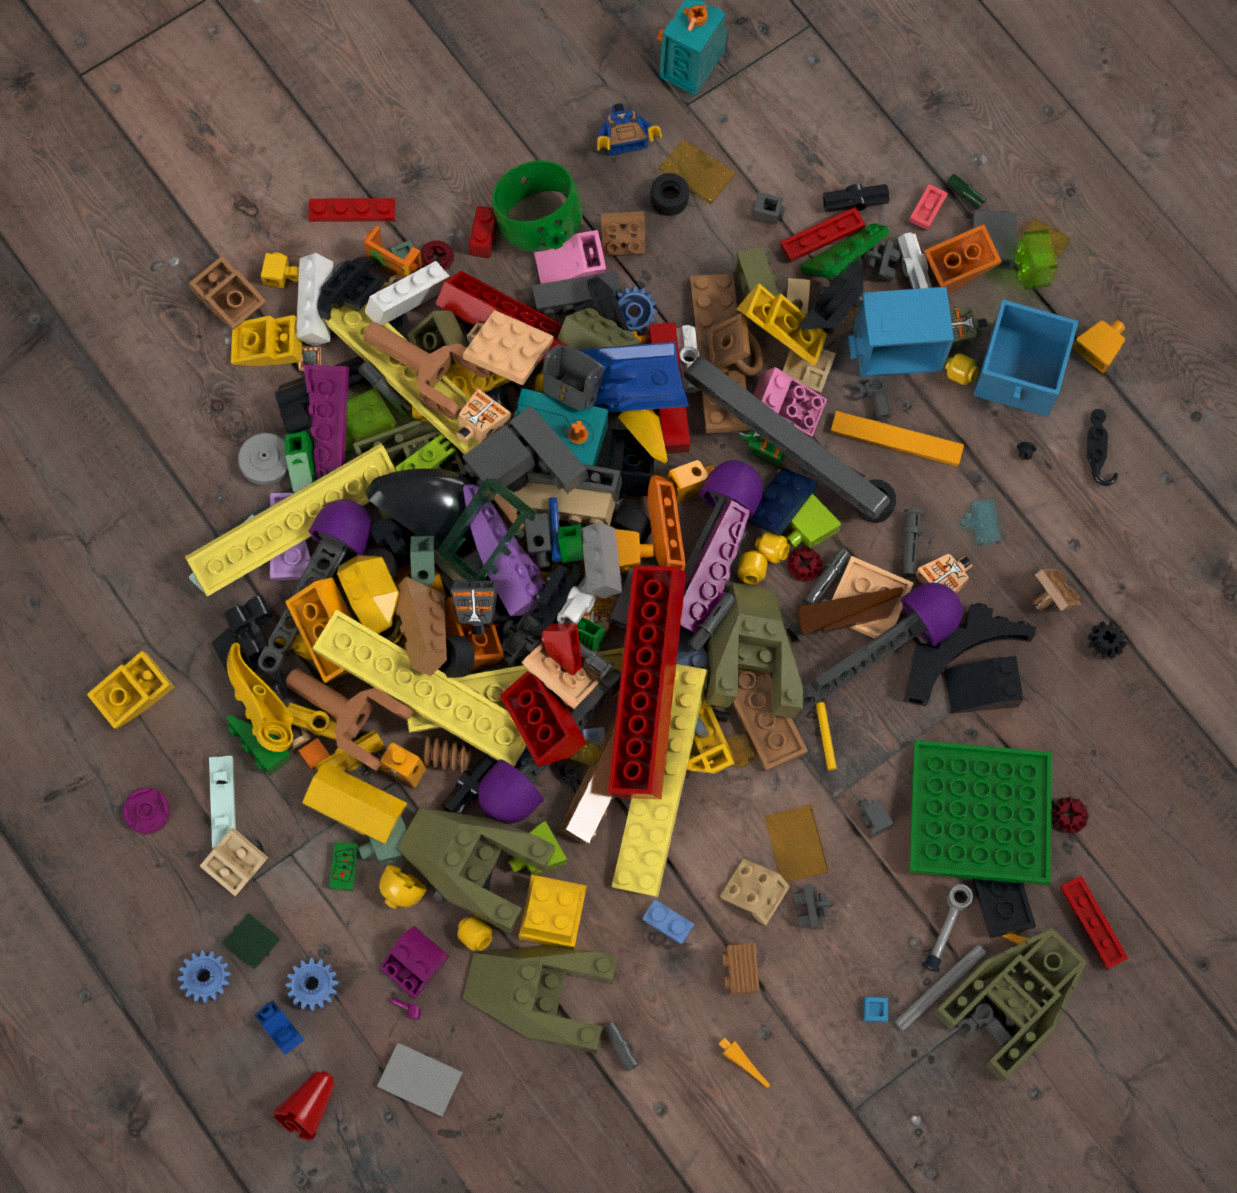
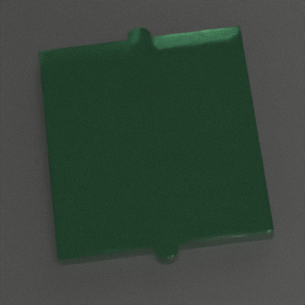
(251, 941)

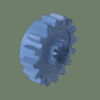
(645, 307)
(200, 965)
(310, 972)

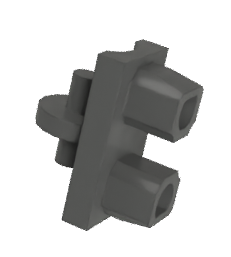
(879, 259)
(813, 916)

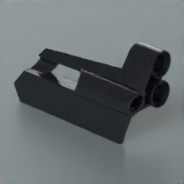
(294, 395)
(245, 628)

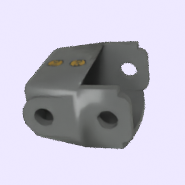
(572, 377)

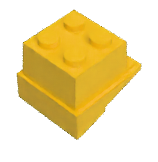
(552, 912)

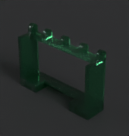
(454, 538)

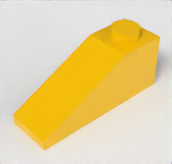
(647, 430)

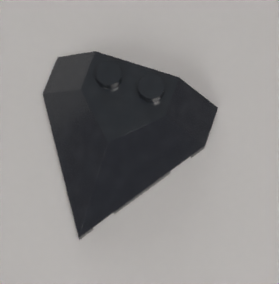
(837, 298)

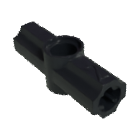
(856, 196)
(468, 785)

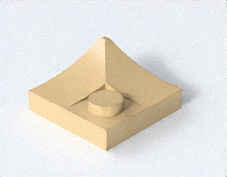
(807, 374)

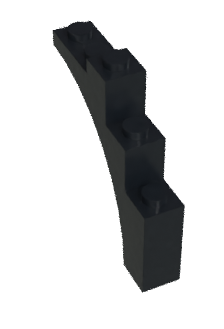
(978, 630)

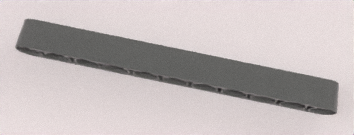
(787, 438)

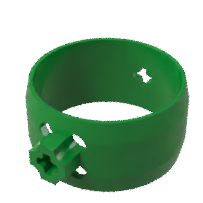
(540, 177)

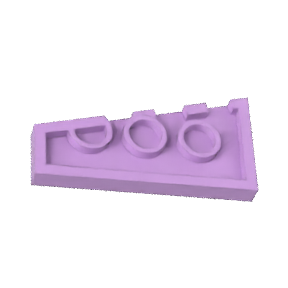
(293, 561)

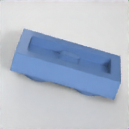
(668, 922)

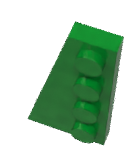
(839, 256)

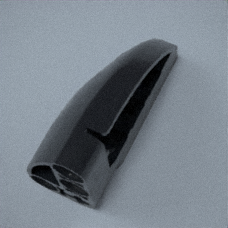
(424, 502)

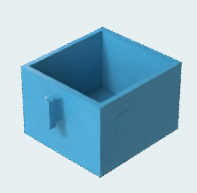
(902, 332)
(1025, 358)

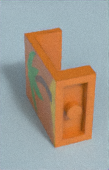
(389, 262)

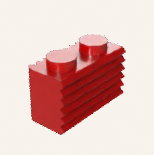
(482, 232)

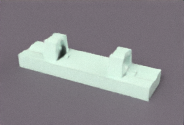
(222, 797)

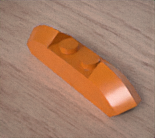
(665, 522)

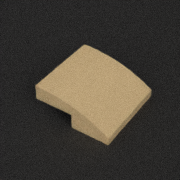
(234, 861)

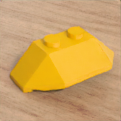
(370, 591)

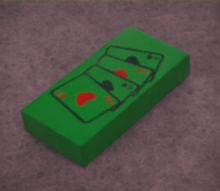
(343, 866)

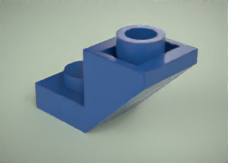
(279, 1027)

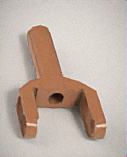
(428, 366)
(350, 713)

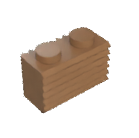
(741, 969)

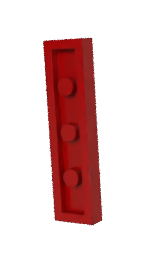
(352, 210)
(822, 234)
(1094, 922)

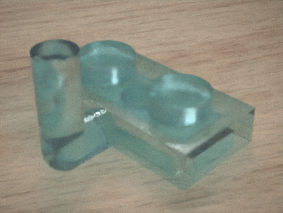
(984, 522)

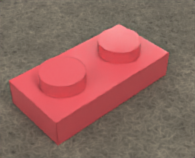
(928, 207)

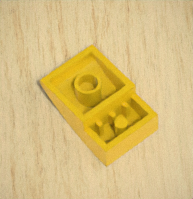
(266, 342)
(130, 690)

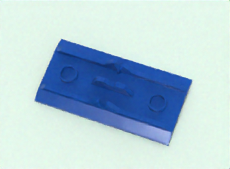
(639, 377)

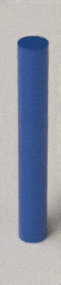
(554, 525)

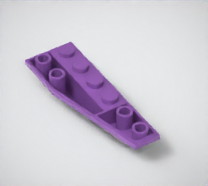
(517, 574)

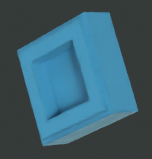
(875, 1009)

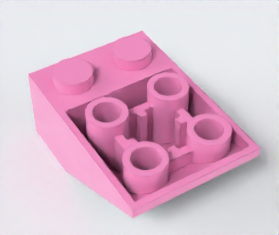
(577, 258)
(790, 399)

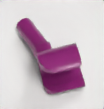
(413, 1010)

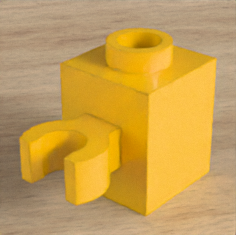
(277, 270)

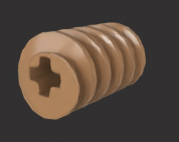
(446, 755)

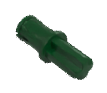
(966, 191)

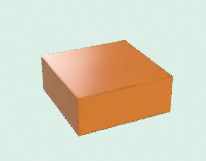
(314, 753)

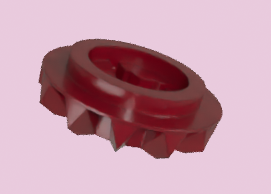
(441, 249)
(802, 573)
(1062, 821)

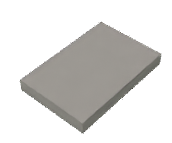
(420, 1080)

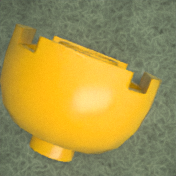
(400, 888)

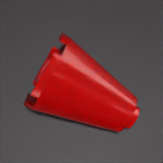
(306, 1106)

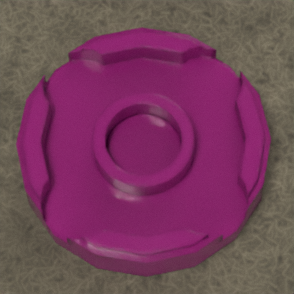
(146, 811)

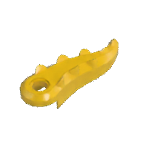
(261, 703)

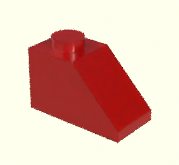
(563, 646)

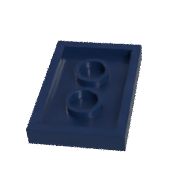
(782, 501)

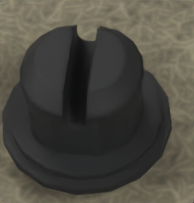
(1026, 449)

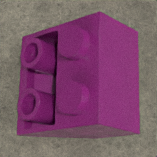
(414, 961)

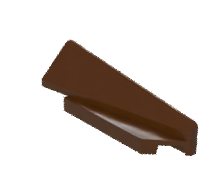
(847, 611)

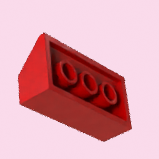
(542, 720)

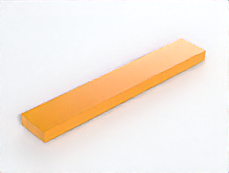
(897, 438)

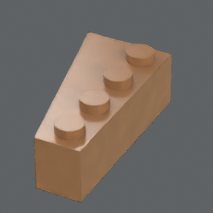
(422, 624)

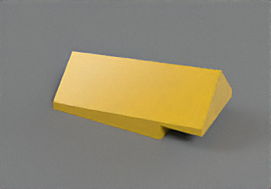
(782, 321)
(354, 803)

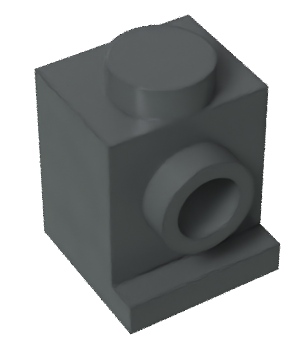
(768, 208)
(875, 817)

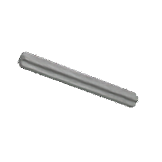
(940, 987)

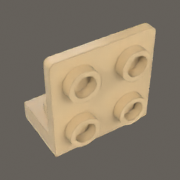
(755, 890)

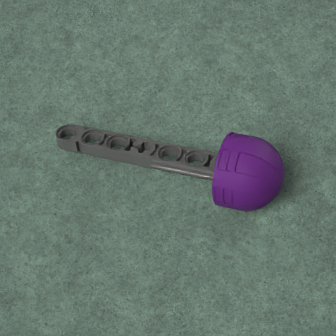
(726, 482)
(342, 532)
(931, 611)
(508, 792)

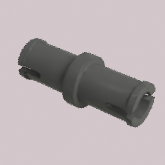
(621, 1046)

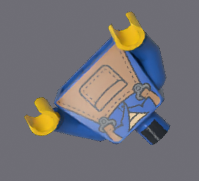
(625, 132)

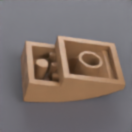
(226, 293)

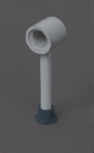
(933, 960)

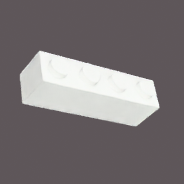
(313, 274)
(406, 294)

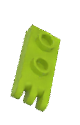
(429, 456)

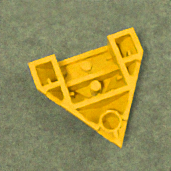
(712, 752)

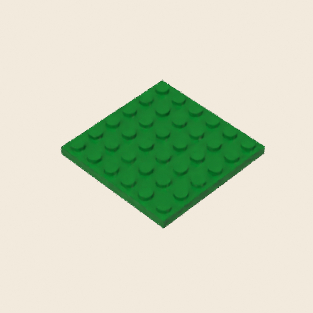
(981, 812)

